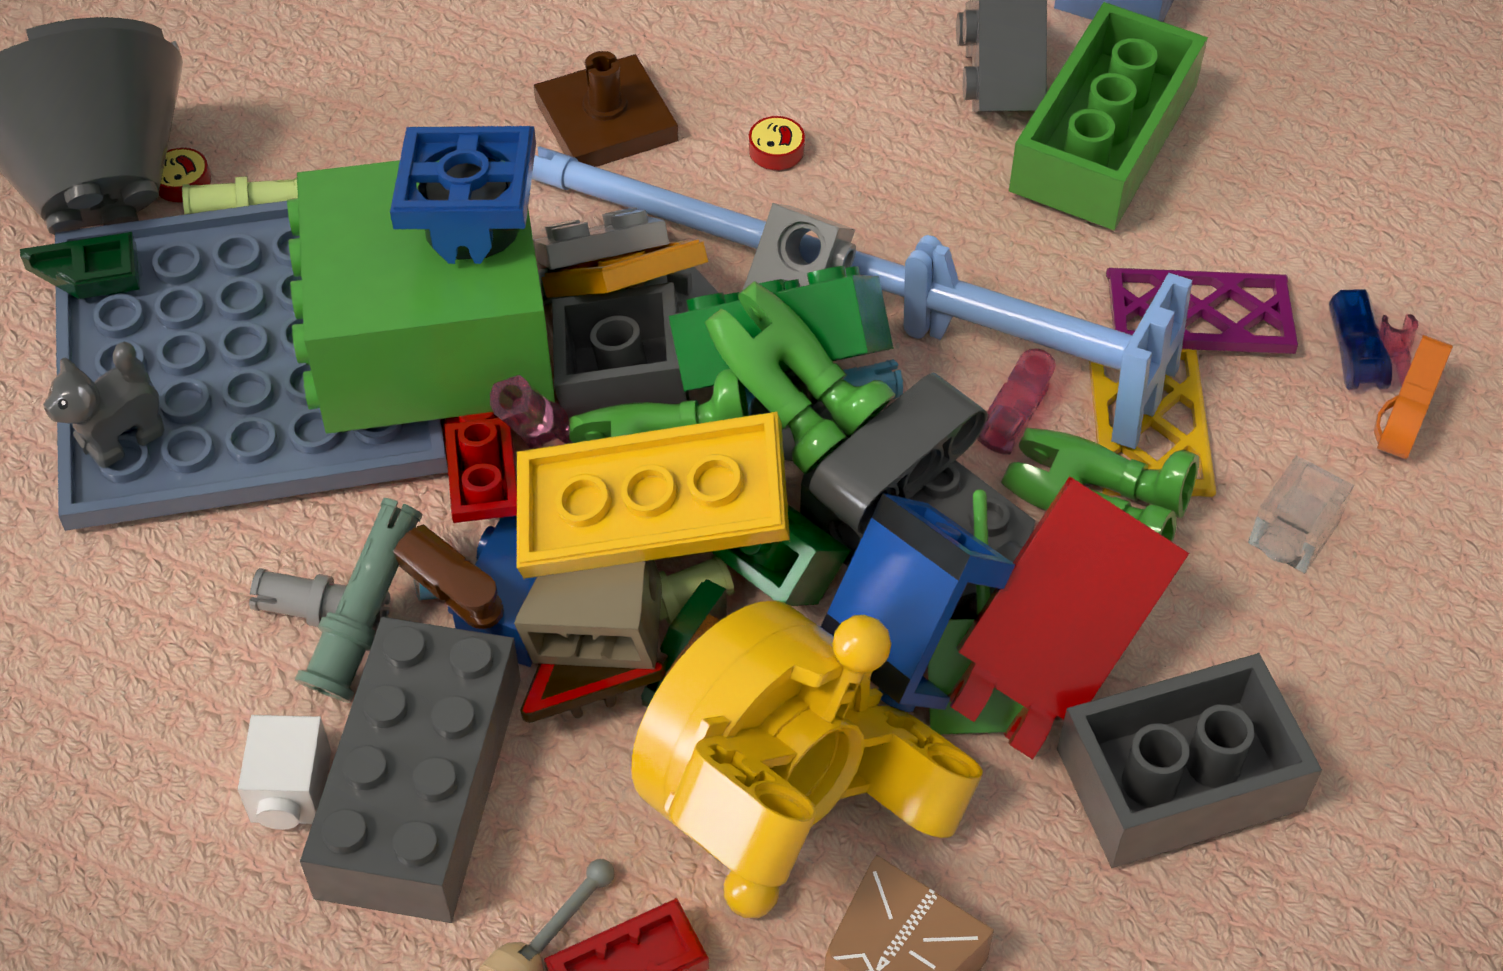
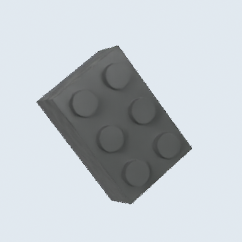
(1187, 759)

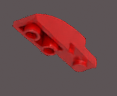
(480, 467)

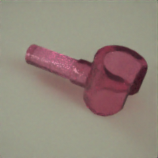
(1399, 343)

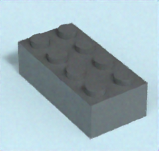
(413, 770)

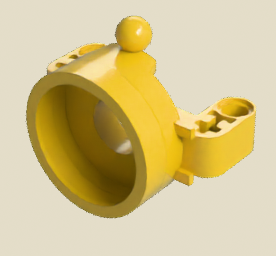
(774, 729)

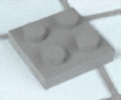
(622, 233)

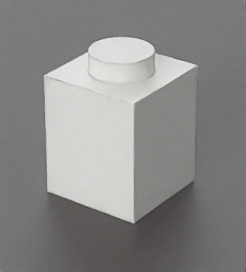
(284, 770)

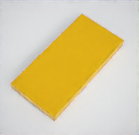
(651, 495)

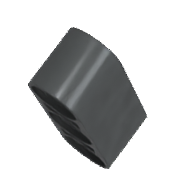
(898, 450)

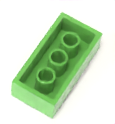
(1107, 115)

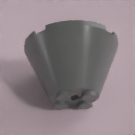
(88, 118)

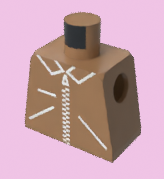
(905, 927)

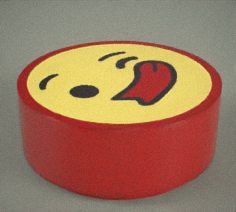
(776, 143)
(180, 168)

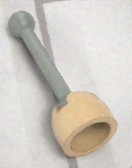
(525, 957)

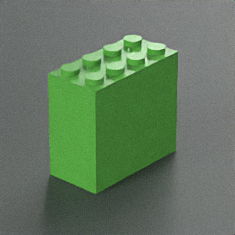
(392, 322)

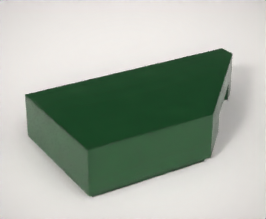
(87, 265)
(707, 599)

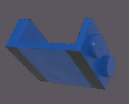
(911, 579)

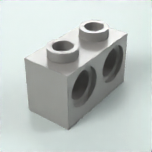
(779, 244)

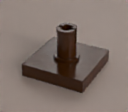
(606, 110)

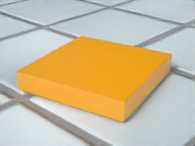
(624, 269)

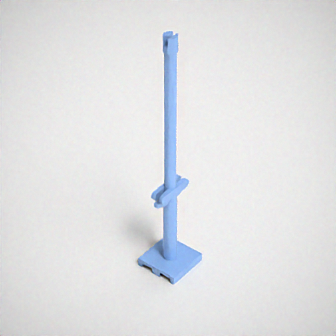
(934, 292)

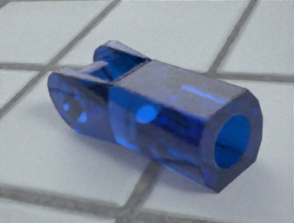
(1359, 339)

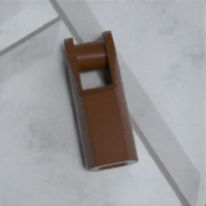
(450, 577)

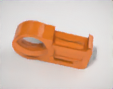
(1413, 398)

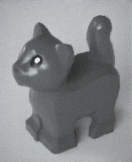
(107, 406)

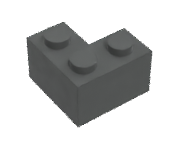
(1006, 52)

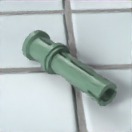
(349, 629)

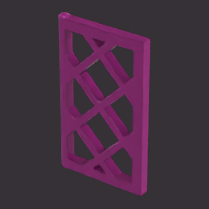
(1235, 336)

